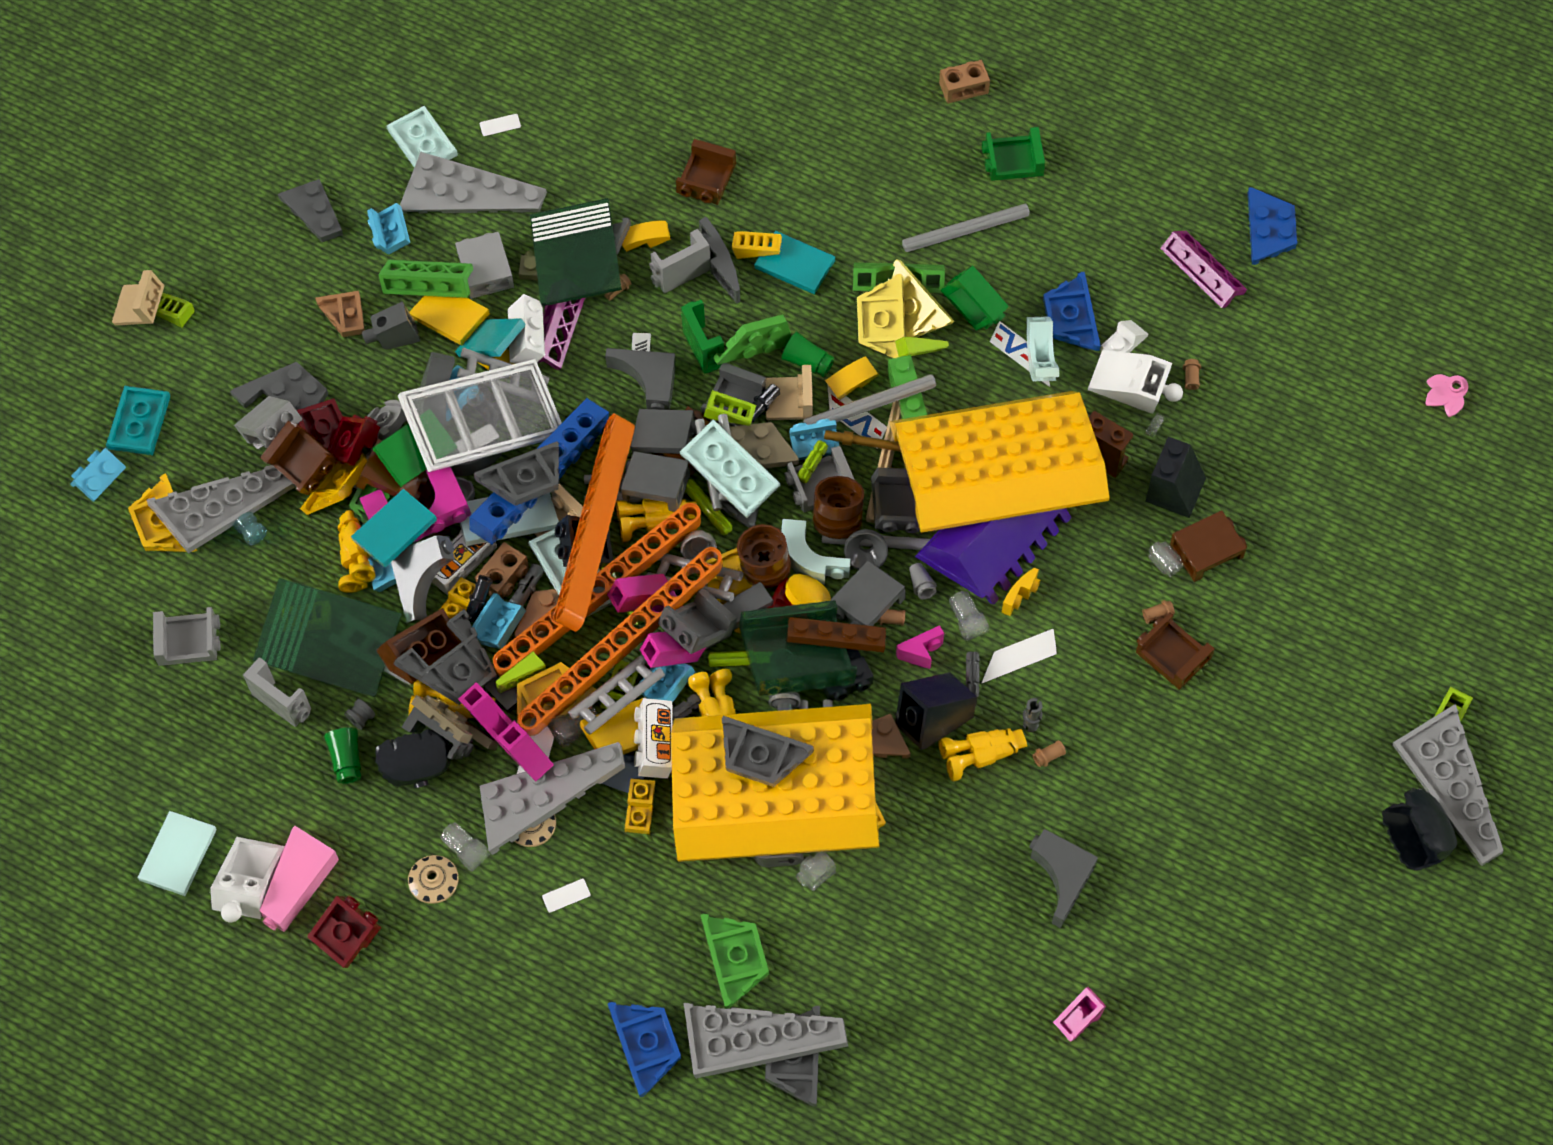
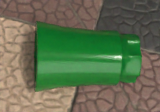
(803, 352)
(344, 754)

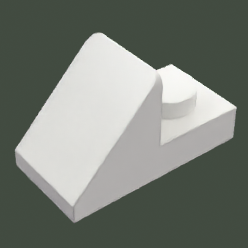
(1125, 338)

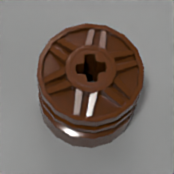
(838, 507)
(764, 555)

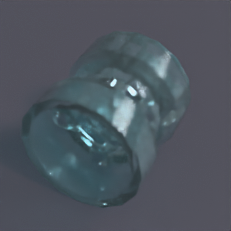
(248, 526)

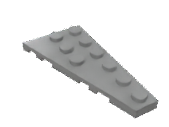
(459, 188)
(216, 505)
(1446, 770)
(521, 803)
(747, 1038)

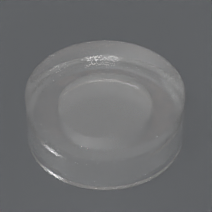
(1155, 425)

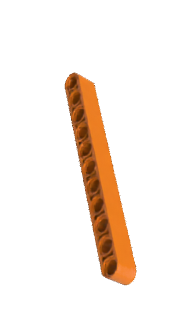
(594, 523)
(604, 579)
(618, 652)

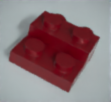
(321, 420)
(351, 436)
(344, 930)

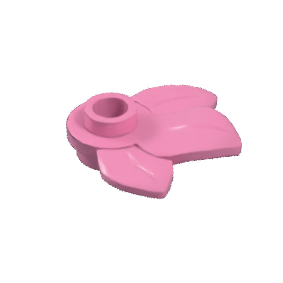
(1444, 394)

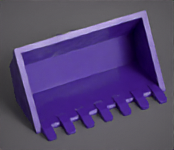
(984, 551)

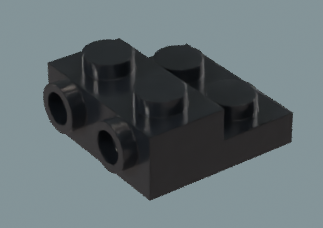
(566, 531)
(863, 679)

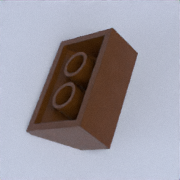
(428, 638)

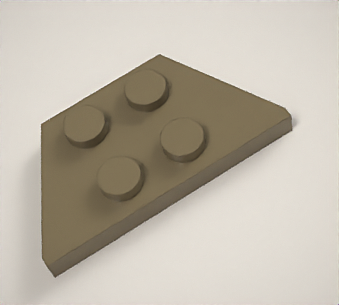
(764, 444)

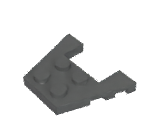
(288, 383)
(455, 670)

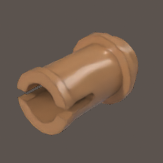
(625, 283)
(1191, 370)
(1153, 613)
(893, 617)
(1049, 753)

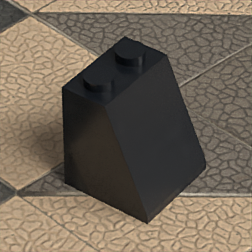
(1176, 479)
(933, 708)

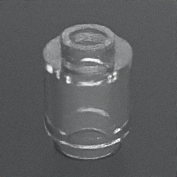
(1165, 558)

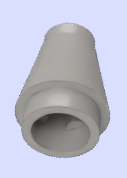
(922, 582)

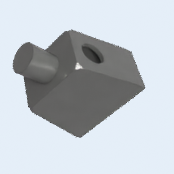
(392, 328)

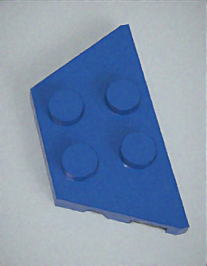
(1271, 225)
(1072, 313)
(645, 1042)

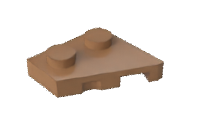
(343, 312)
(539, 605)
(888, 739)

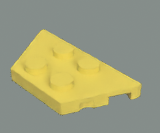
(921, 309)
(882, 316)

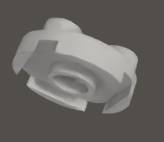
(389, 418)

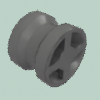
(359, 714)

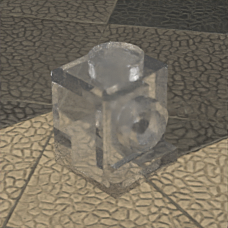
(816, 870)

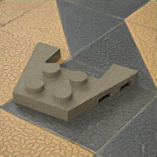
(453, 721)

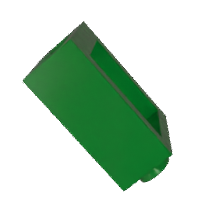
(975, 299)

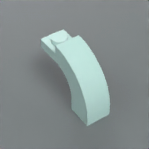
(1040, 349)
(805, 560)

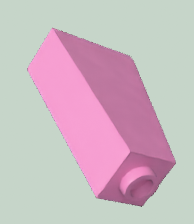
(296, 878)

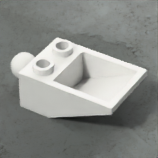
(1127, 378)
(245, 878)

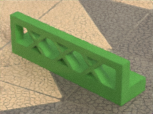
(426, 281)

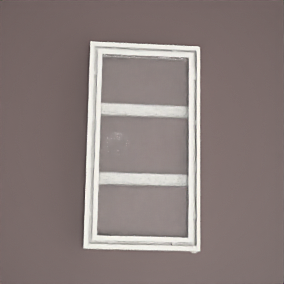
(480, 414)

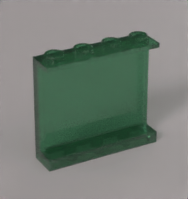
(790, 666)

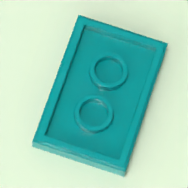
(797, 264)
(493, 336)
(138, 420)
(394, 528)

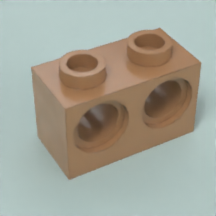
(964, 81)
(497, 570)

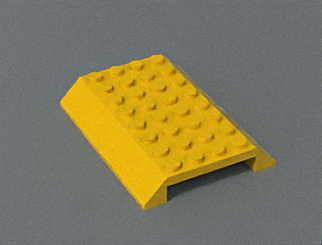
(1001, 460)
(815, 808)

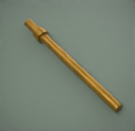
(848, 438)

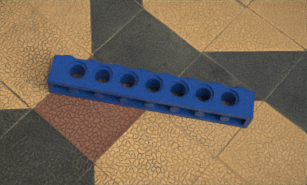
(574, 436)

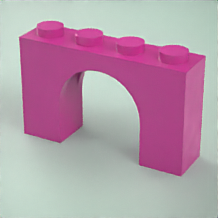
(448, 506)
(658, 648)
(505, 732)

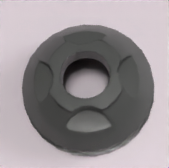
(859, 556)

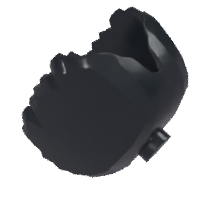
(413, 758)
(1419, 830)

